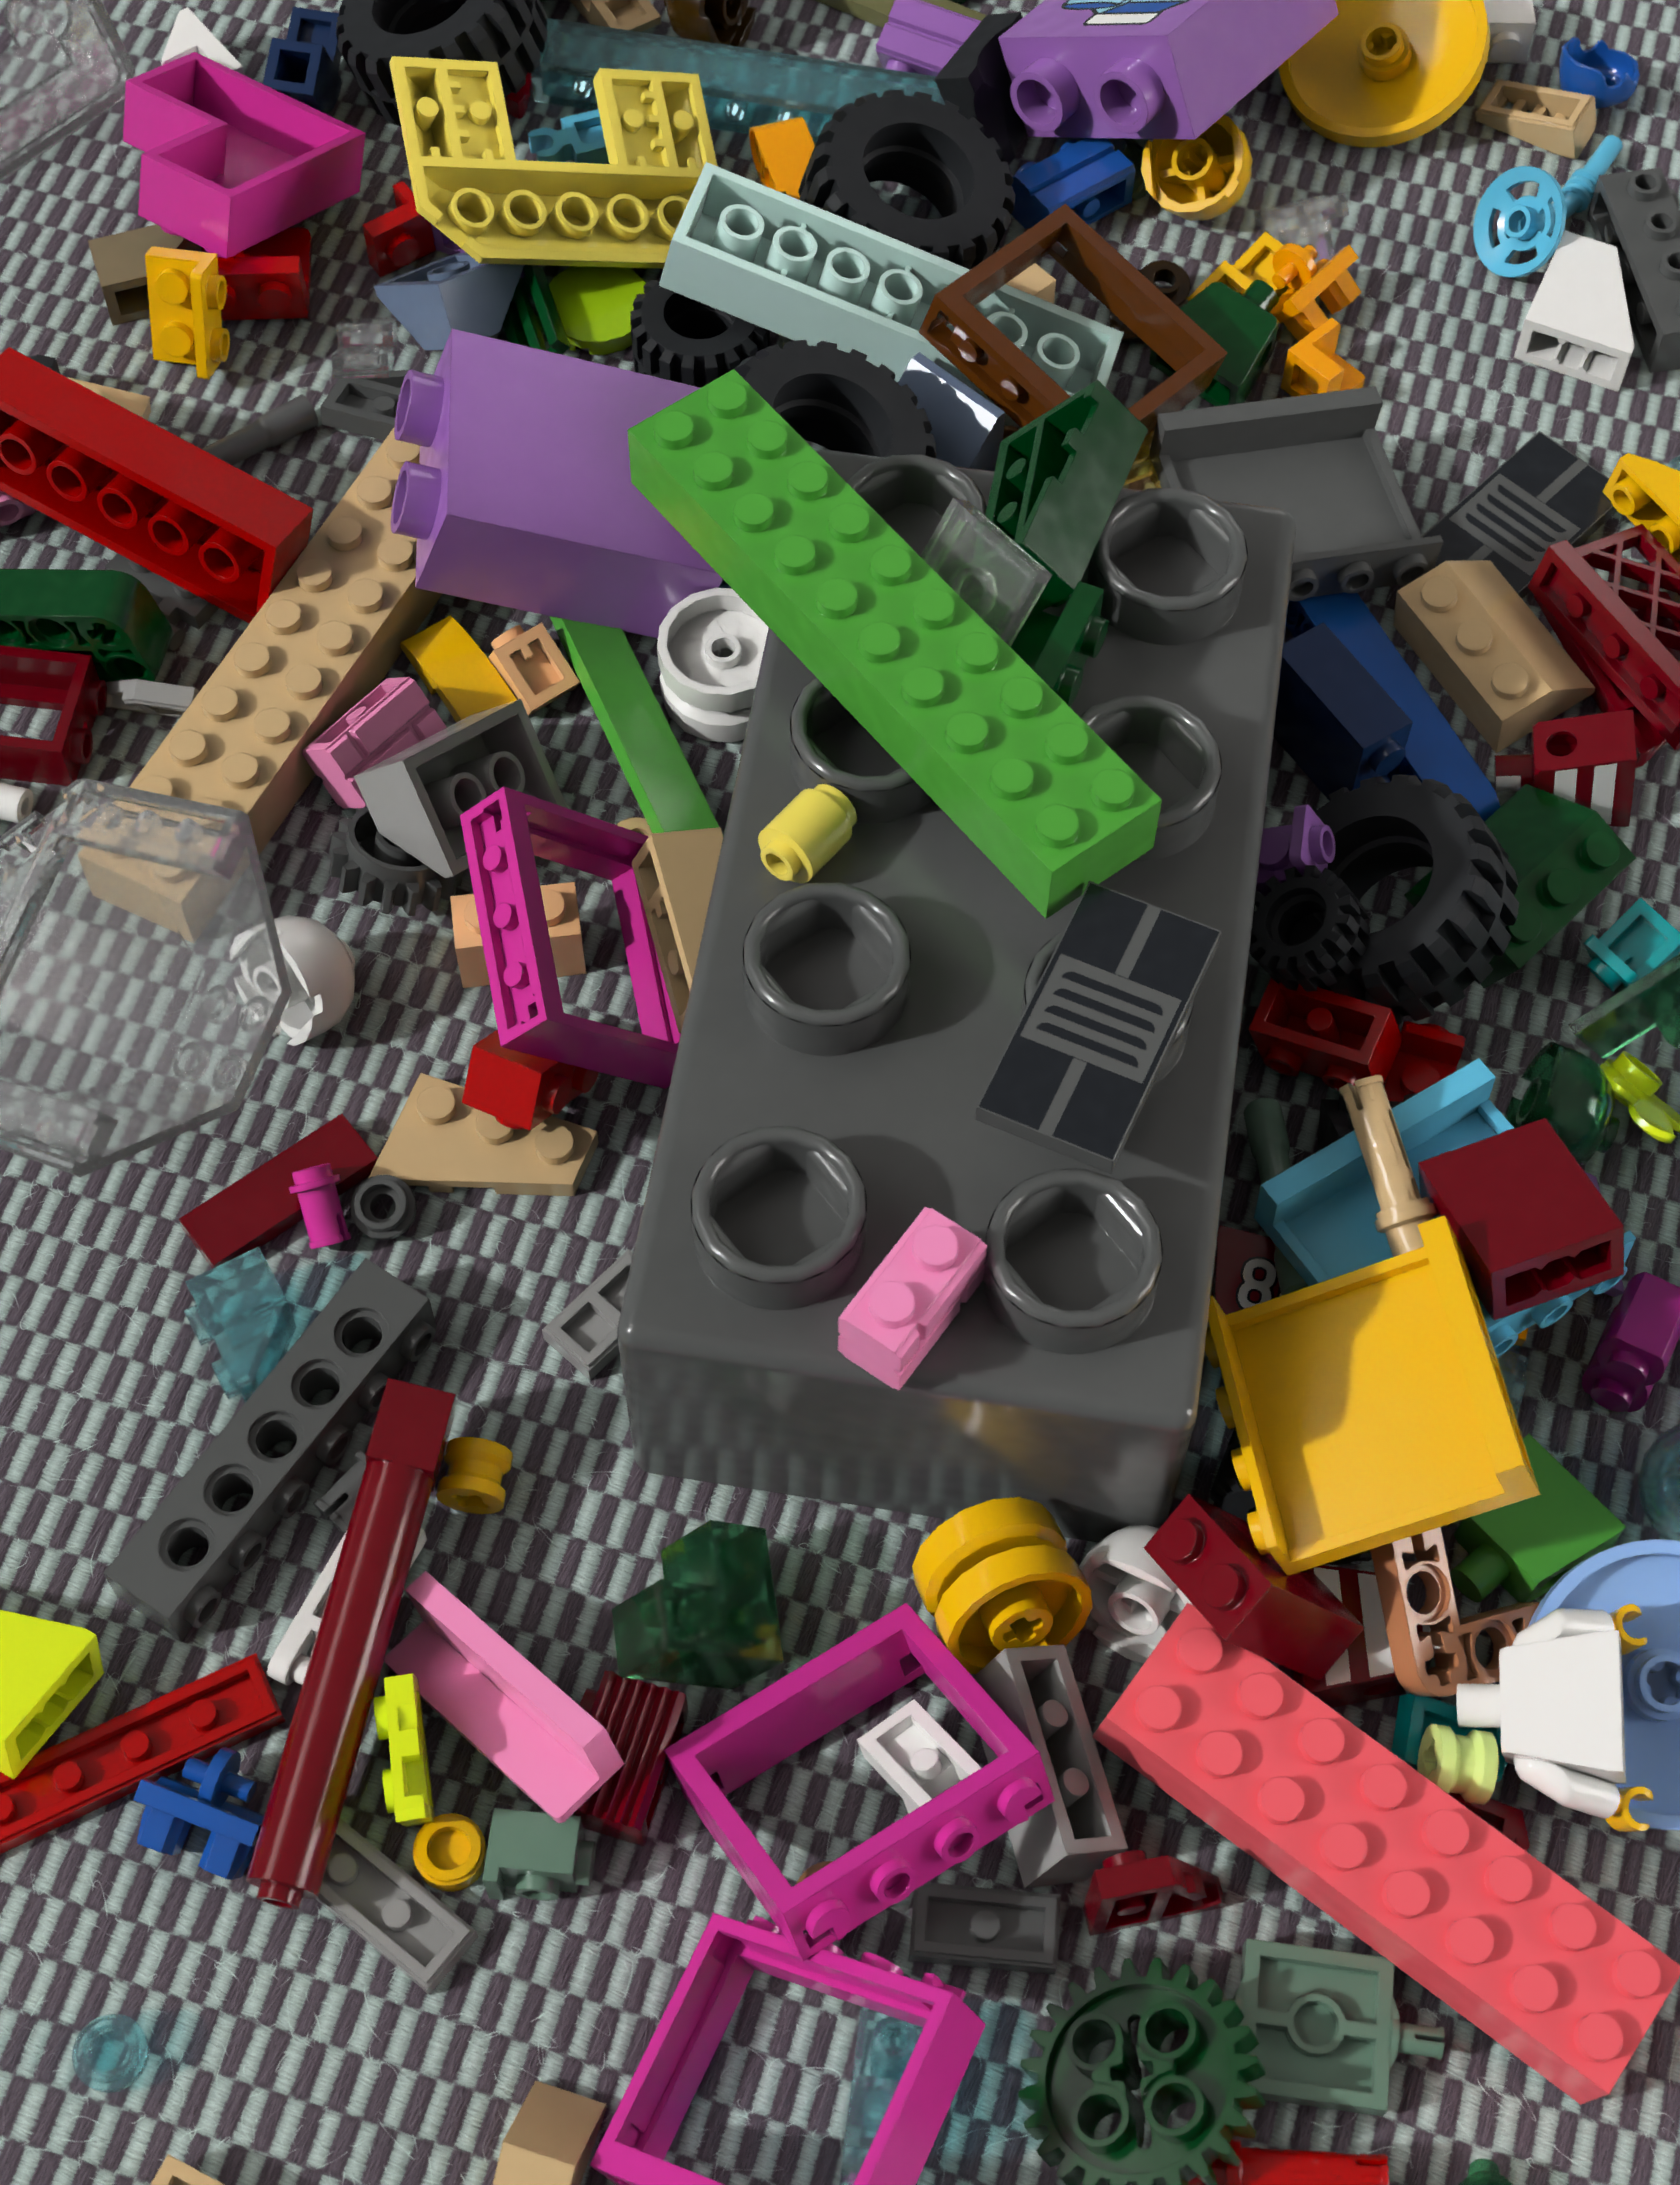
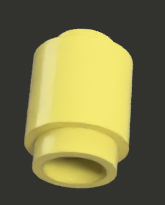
(807, 833)

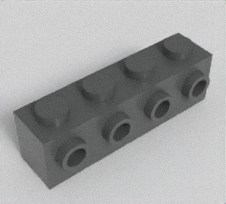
(1643, 222)

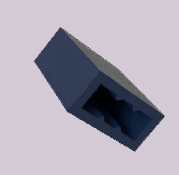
(1336, 715)

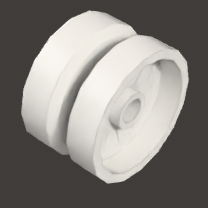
(711, 663)

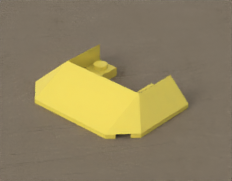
(549, 210)

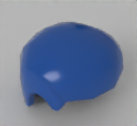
(1598, 72)

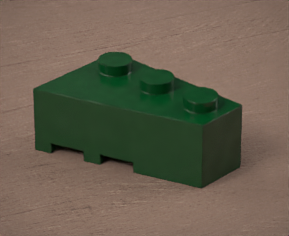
(1061, 483)

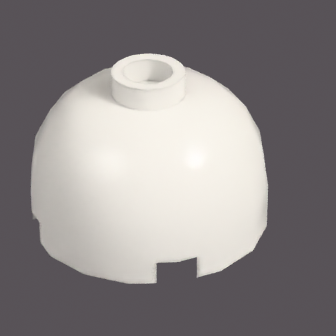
(319, 976)
(1130, 1593)

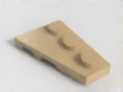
(455, 1145)

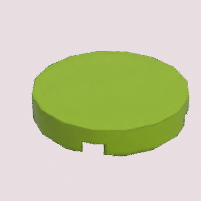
(596, 306)

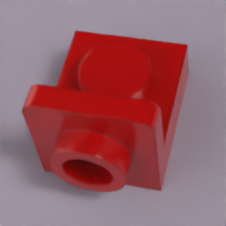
(1423, 1059)

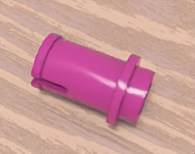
(320, 1205)

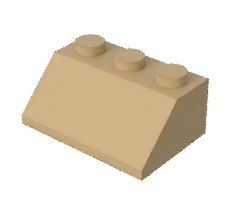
(1488, 650)

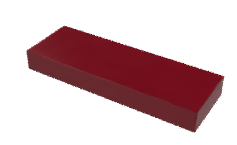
(261, 1203)

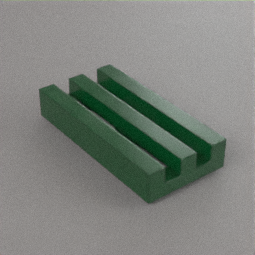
(523, 325)

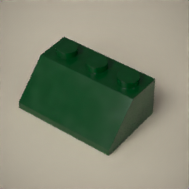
(1560, 864)

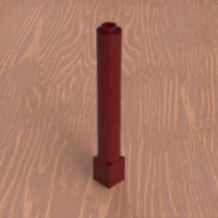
(351, 1644)

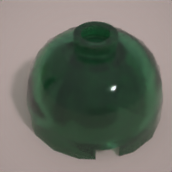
(1572, 1097)

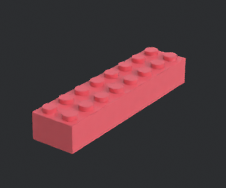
(1391, 1857)

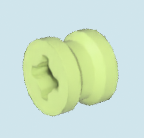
(1460, 1762)

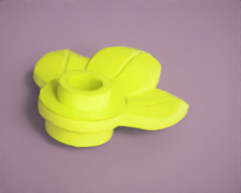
(1635, 1088)

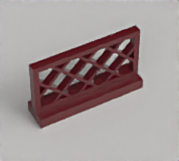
(1607, 629)

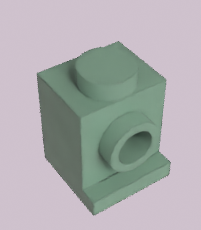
(536, 1855)

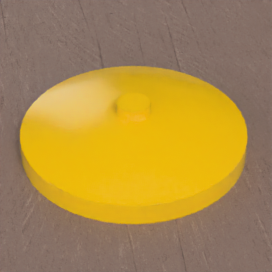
(1388, 69)

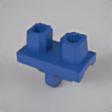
(175, 1806)

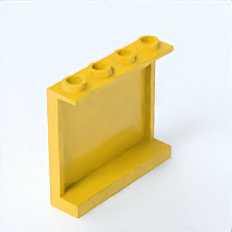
(1368, 1407)

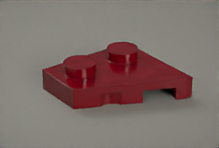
(1146, 1891)

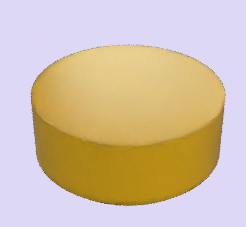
(450, 1852)

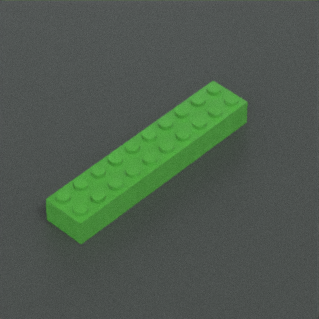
(894, 643)

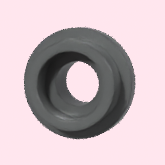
(372, 1191)

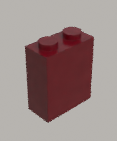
(1524, 1218)
(1248, 1593)

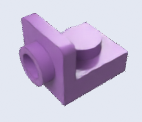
(1294, 845)

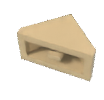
(550, 2138)

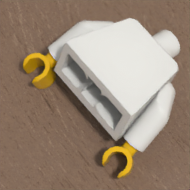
(1564, 1710)

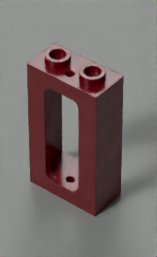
(54, 683)

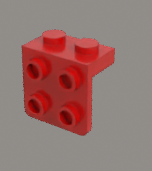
(269, 278)

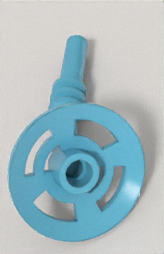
(1530, 220)

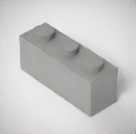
(1082, 1824)

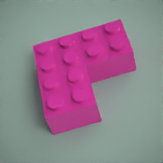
(232, 155)

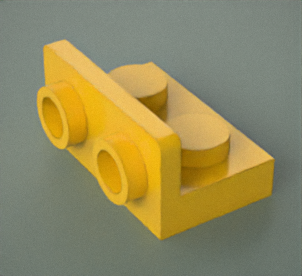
(187, 308)

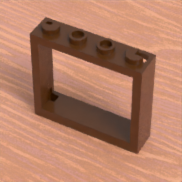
(1012, 377)

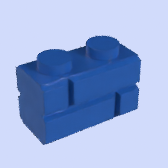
(1082, 175)

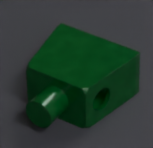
(1241, 328)

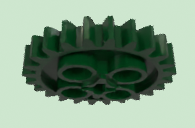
(1205, 2070)

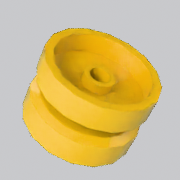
(1001, 1581)

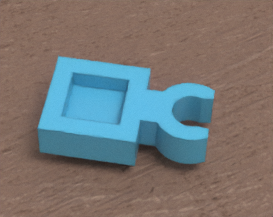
(578, 140)

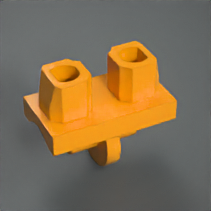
(1307, 280)

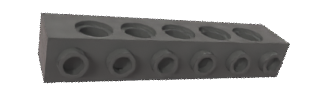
(365, 1307)

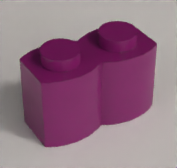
(1635, 1344)

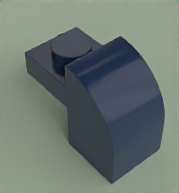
(307, 60)

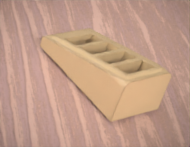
(1558, 121)

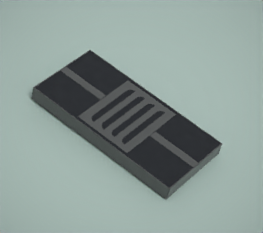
(1524, 508)
(1098, 1027)

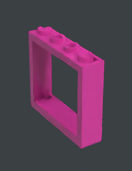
(500, 849)
(811, 1705)
(702, 2009)

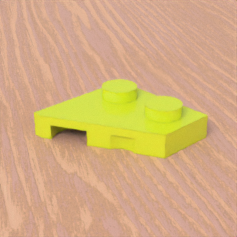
(408, 1780)

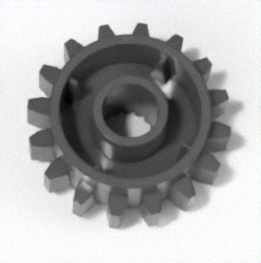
(383, 870)

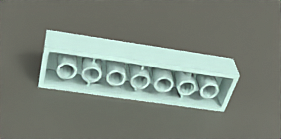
(852, 286)

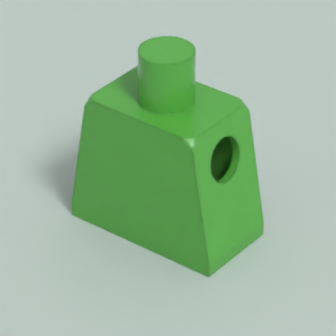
(1535, 1539)

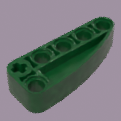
(86, 614)

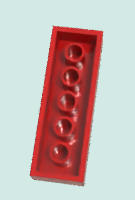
(144, 490)

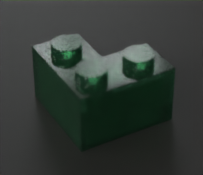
(708, 1616)

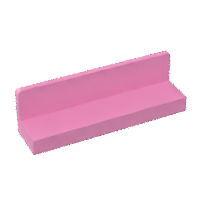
(503, 1703)

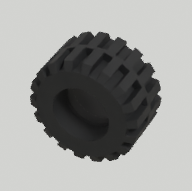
(688, 339)

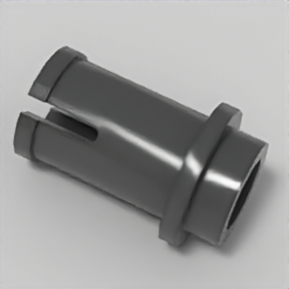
(341, 1497)

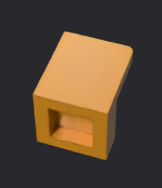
(1315, 366)

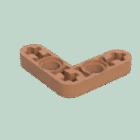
(1449, 1638)

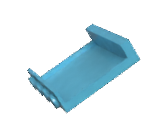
(1327, 1204)

